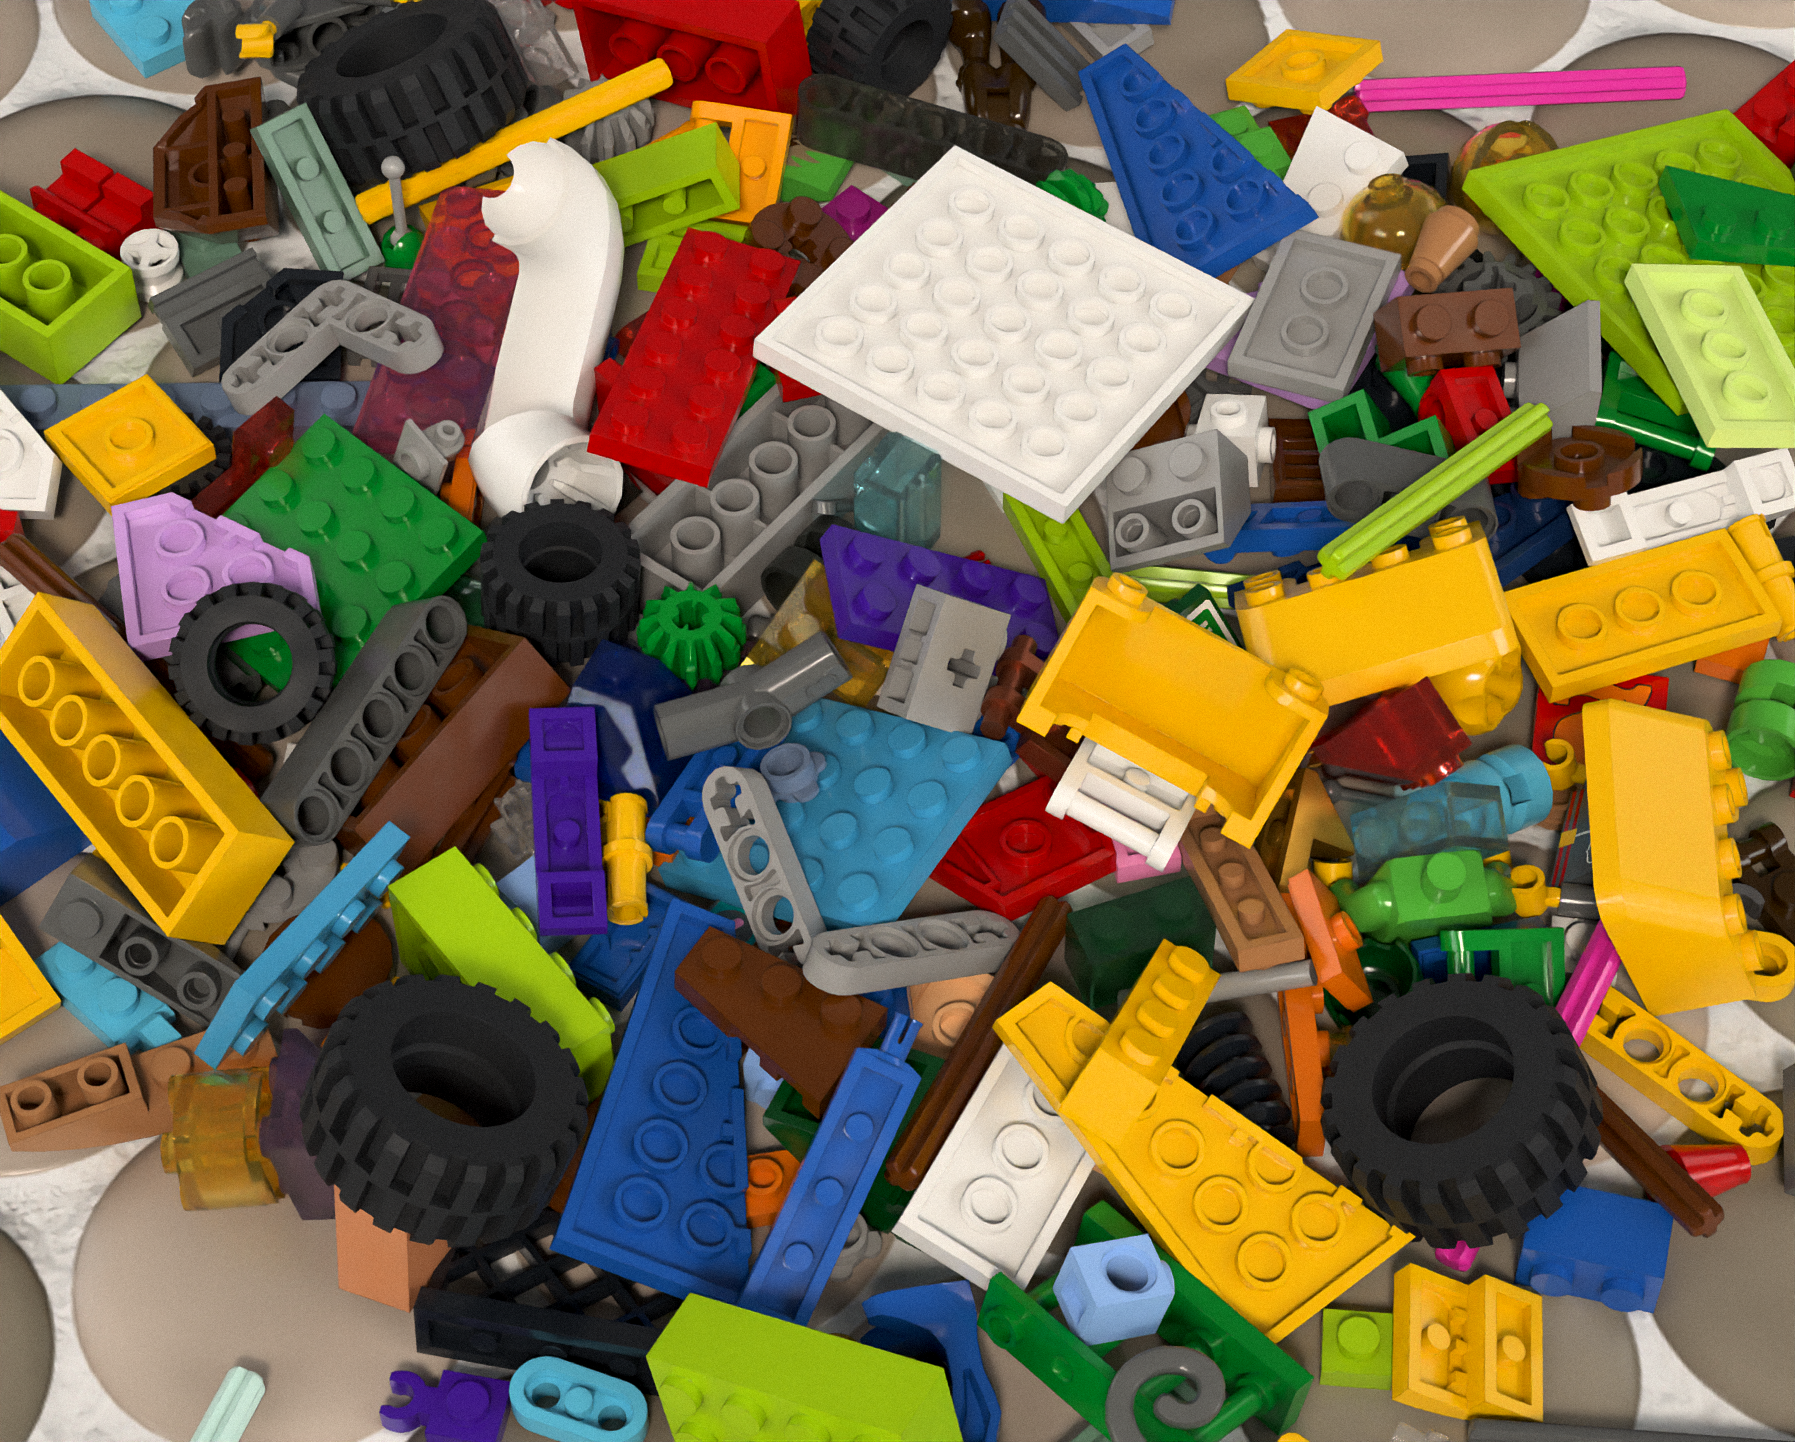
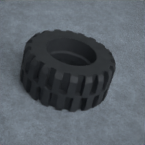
(414, 87)
(419, 1167)
(1505, 1168)

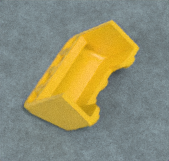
(1388, 619)
(1665, 856)

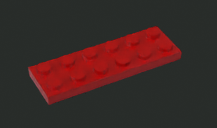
(693, 358)

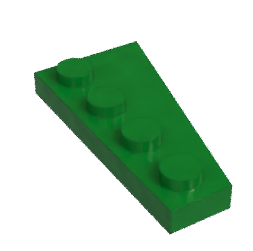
(1730, 219)

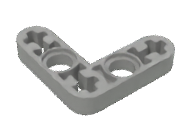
(324, 320)

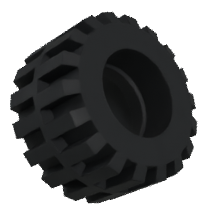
(879, 41)
(561, 579)
(196, 672)

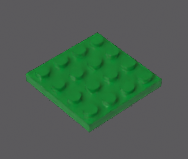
(367, 533)

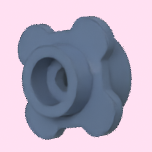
(792, 772)

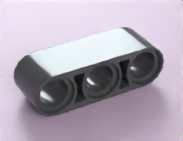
(1367, 474)

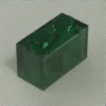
(1117, 938)

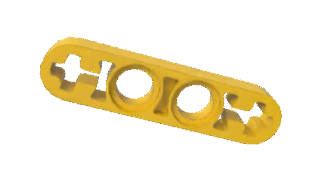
(1676, 1063)

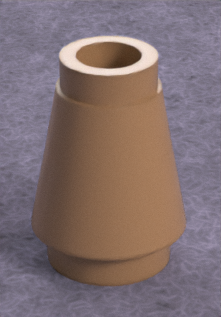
(1442, 247)

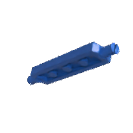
(833, 1179)

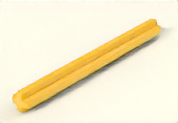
(551, 122)

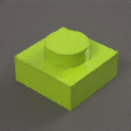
(1356, 1349)

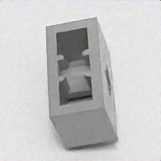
(933, 632)

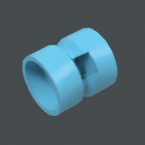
(1522, 783)

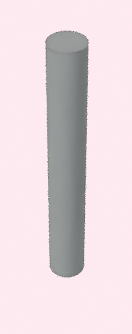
(1258, 982)

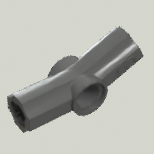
(752, 701)

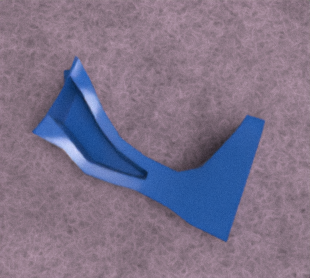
(943, 1322)

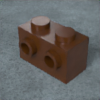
(1446, 331)

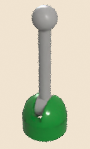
(402, 241)

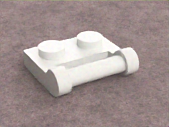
(1112, 780)

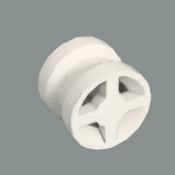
(153, 261)

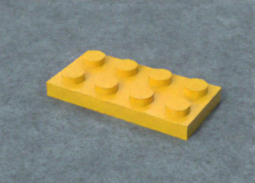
(1640, 615)

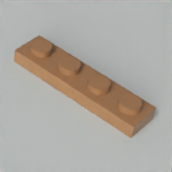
(1239, 895)

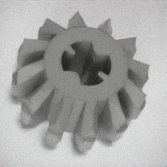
(614, 134)

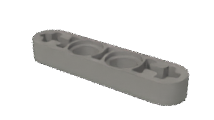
(783, 872)
(909, 952)

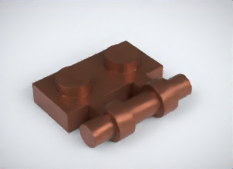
(1003, 702)

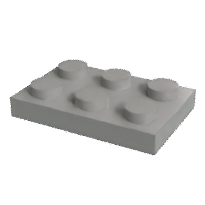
(1314, 316)

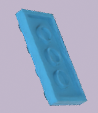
(305, 945)

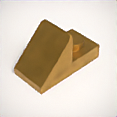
(1300, 828)

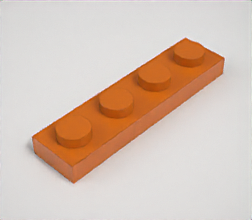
(1304, 1057)

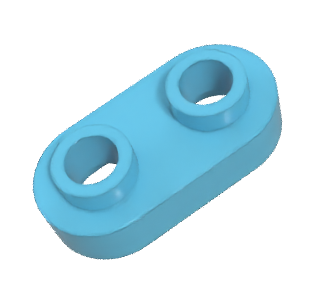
(583, 1404)

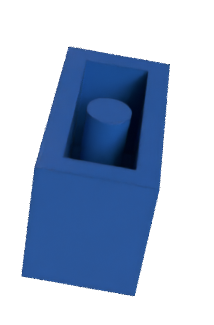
(1598, 1250)

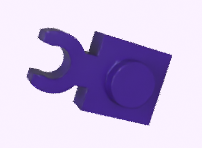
(457, 1411)

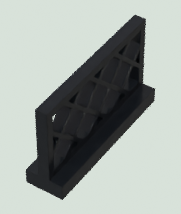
(507, 1334)

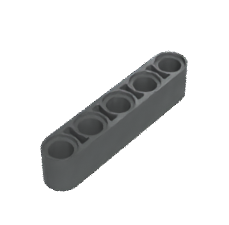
(364, 718)

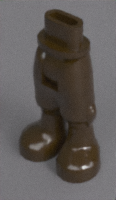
(988, 91)

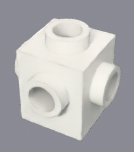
(1244, 423)

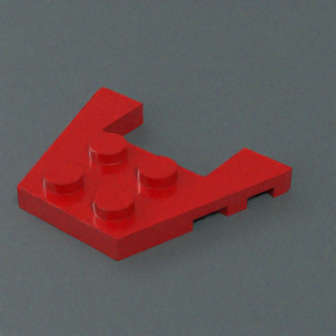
(1021, 853)

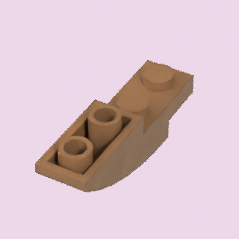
(107, 1095)

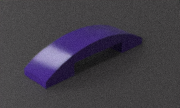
(566, 822)

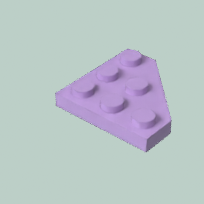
(179, 555)

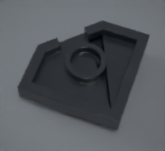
(250, 322)

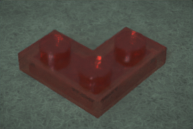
(257, 446)

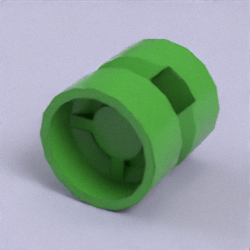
(1764, 721)

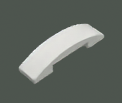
(1687, 507)

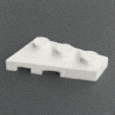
(1330, 169)

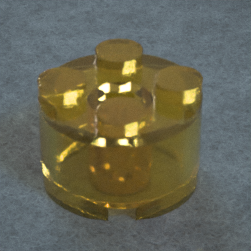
(218, 1139)

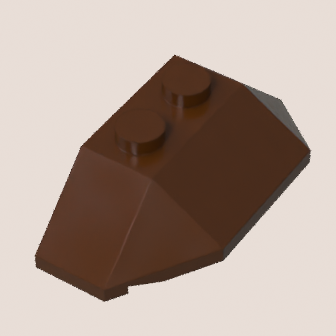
(211, 170)

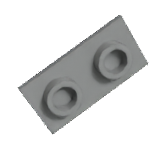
(428, 452)

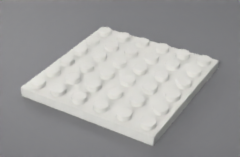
(1005, 332)

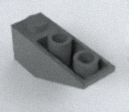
(112, 928)

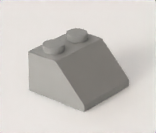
(1560, 368)

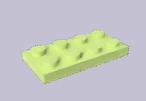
(1719, 352)

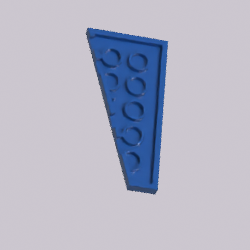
(1183, 174)
(668, 1142)

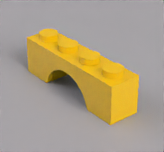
(1140, 1043)

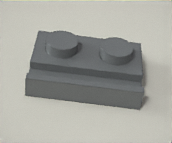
(195, 308)

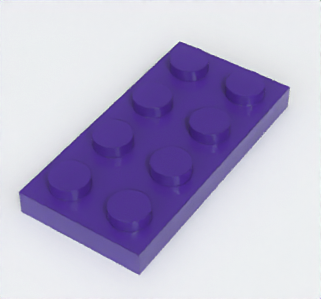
(876, 578)

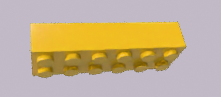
(135, 771)

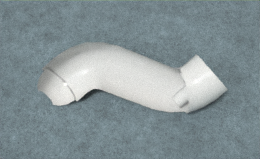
(557, 331)

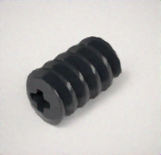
(1225, 1062)

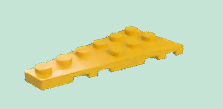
(1211, 1181)

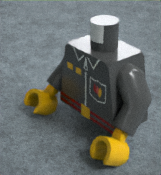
(1572, 876)

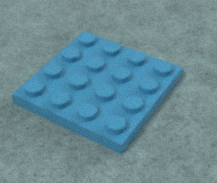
(881, 814)

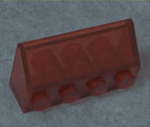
(1394, 741)

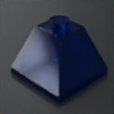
(629, 748)

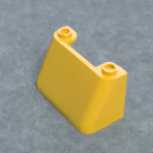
(1178, 703)

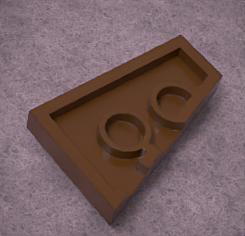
(778, 1013)

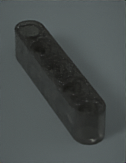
(911, 134)

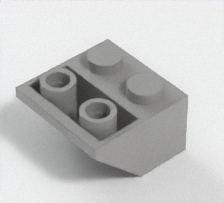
(1176, 500)

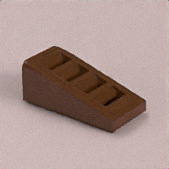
(1295, 435)

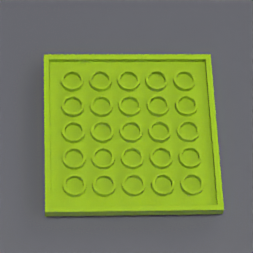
(1600, 208)

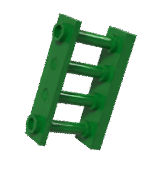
(1255, 1370)

